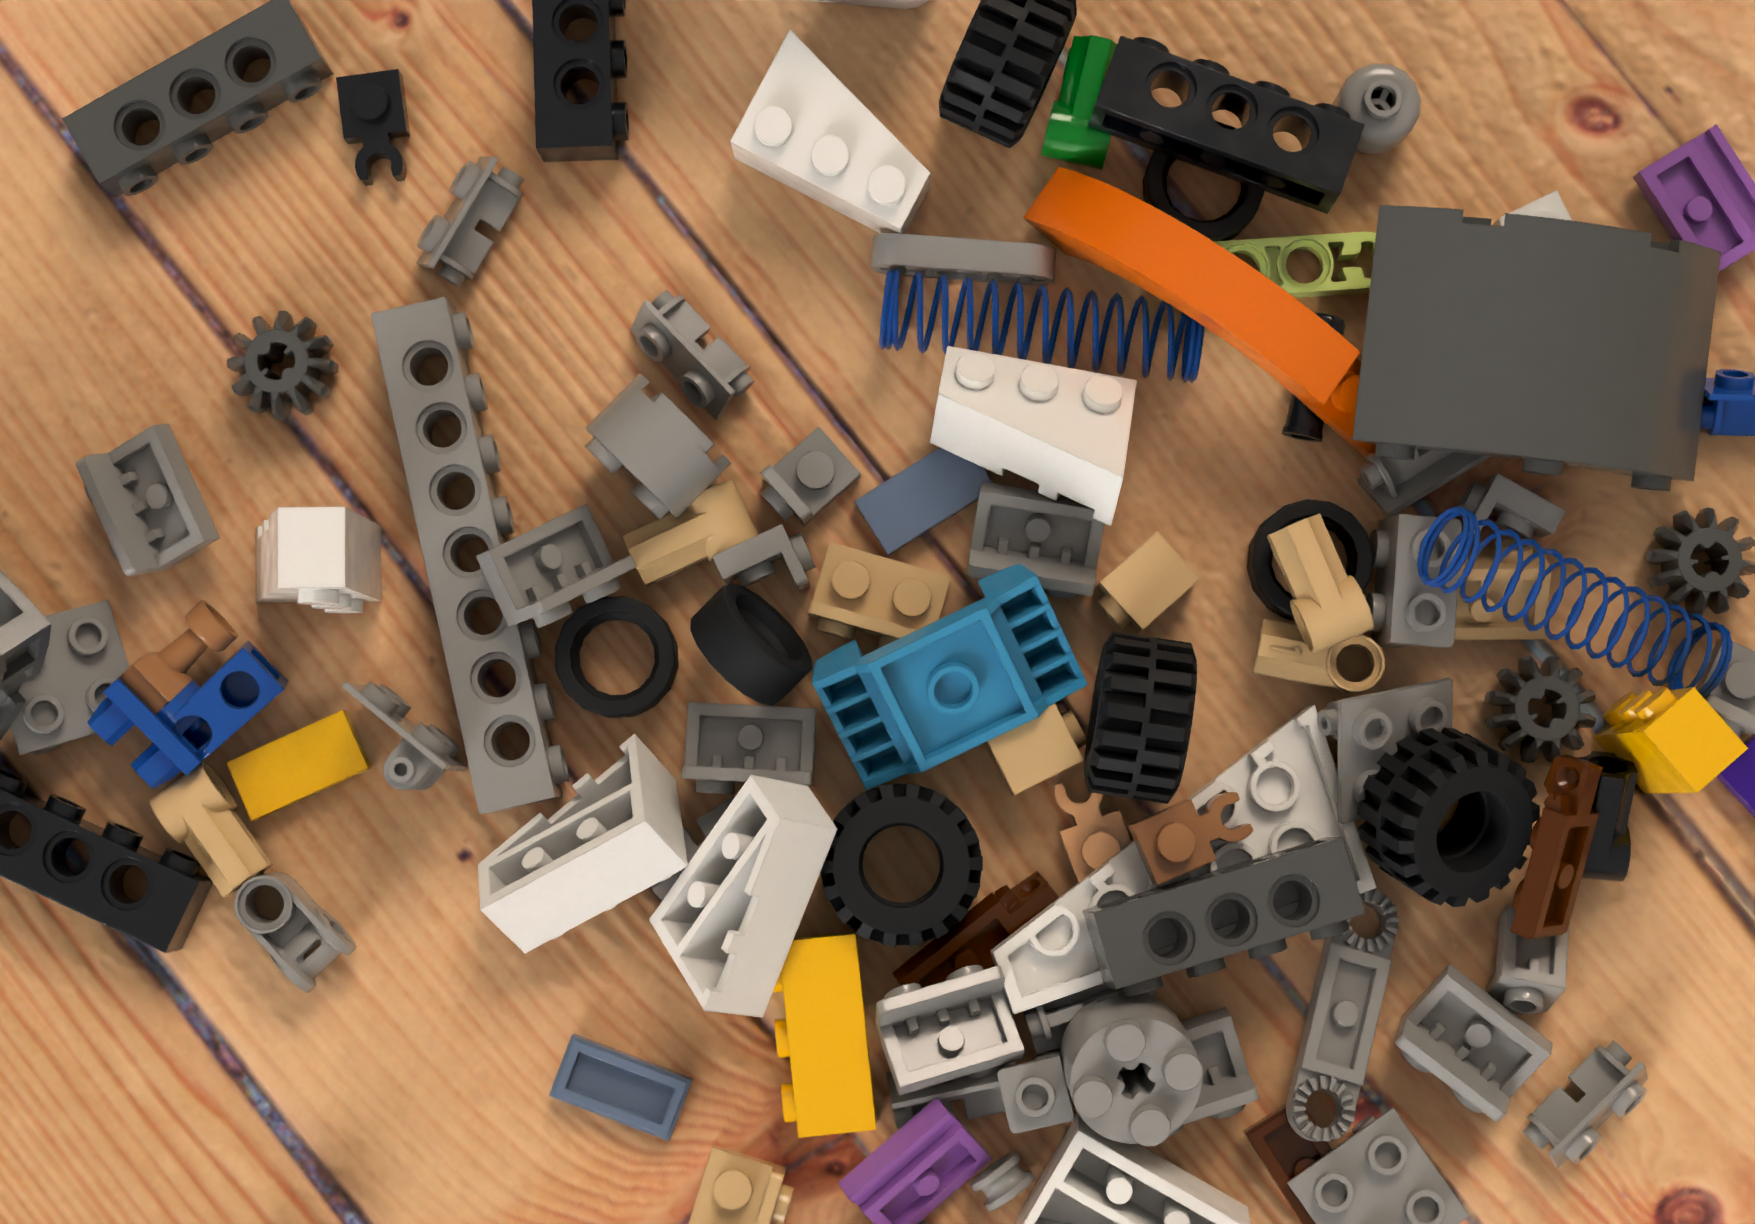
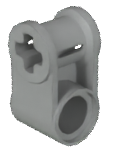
(294, 931)

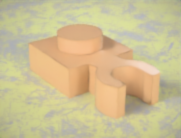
(1094, 836)

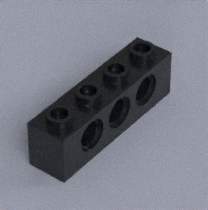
(570, 129)
(1242, 154)
(173, 889)

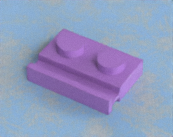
(1704, 196)
(915, 1168)

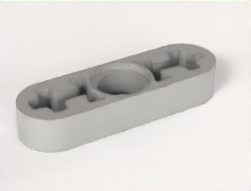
(964, 257)

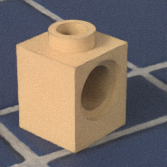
(1145, 584)
(1038, 749)

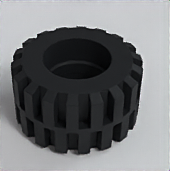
(1005, 66)
(1140, 717)
(1480, 840)
(942, 905)

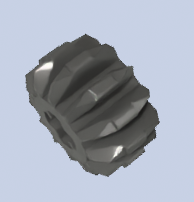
(269, 349)
(1725, 560)
(1532, 685)

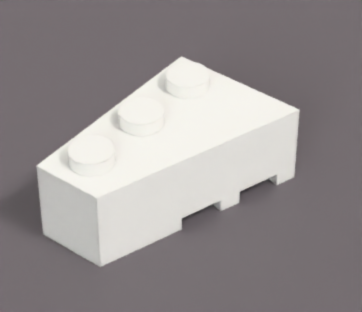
(828, 144)
(1039, 422)
(319, 559)
(589, 854)
(746, 895)
(1121, 1184)

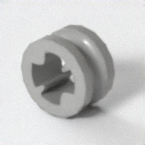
(1002, 1181)

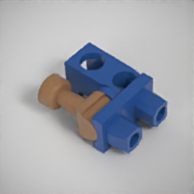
(176, 712)

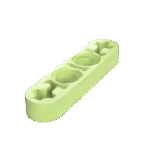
(1272, 254)

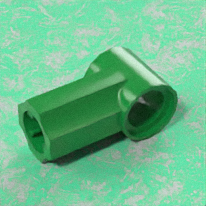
(1067, 129)

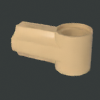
(704, 529)
(1325, 600)
(1285, 656)
(202, 815)

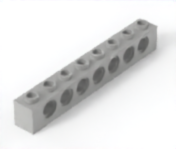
(404, 341)

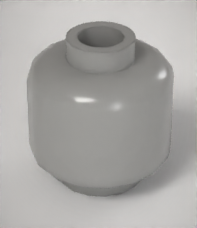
(1392, 93)

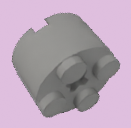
(656, 448)
(1148, 1097)

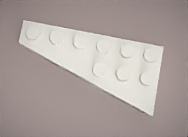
(1286, 796)

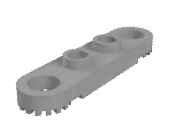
(1342, 1021)

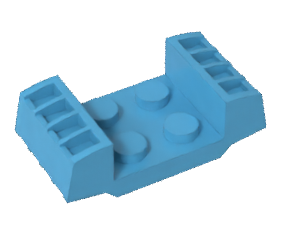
(949, 680)

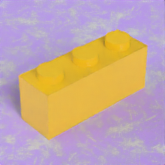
(1671, 739)
(825, 1037)

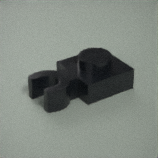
(374, 114)

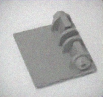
(77, 669)
(1373, 725)
(423, 750)
(1377, 1179)

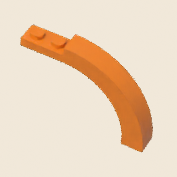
(1207, 285)

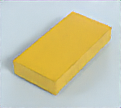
(298, 765)

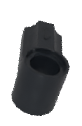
(1611, 841)

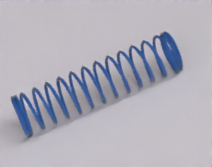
(889, 325)
(1680, 656)

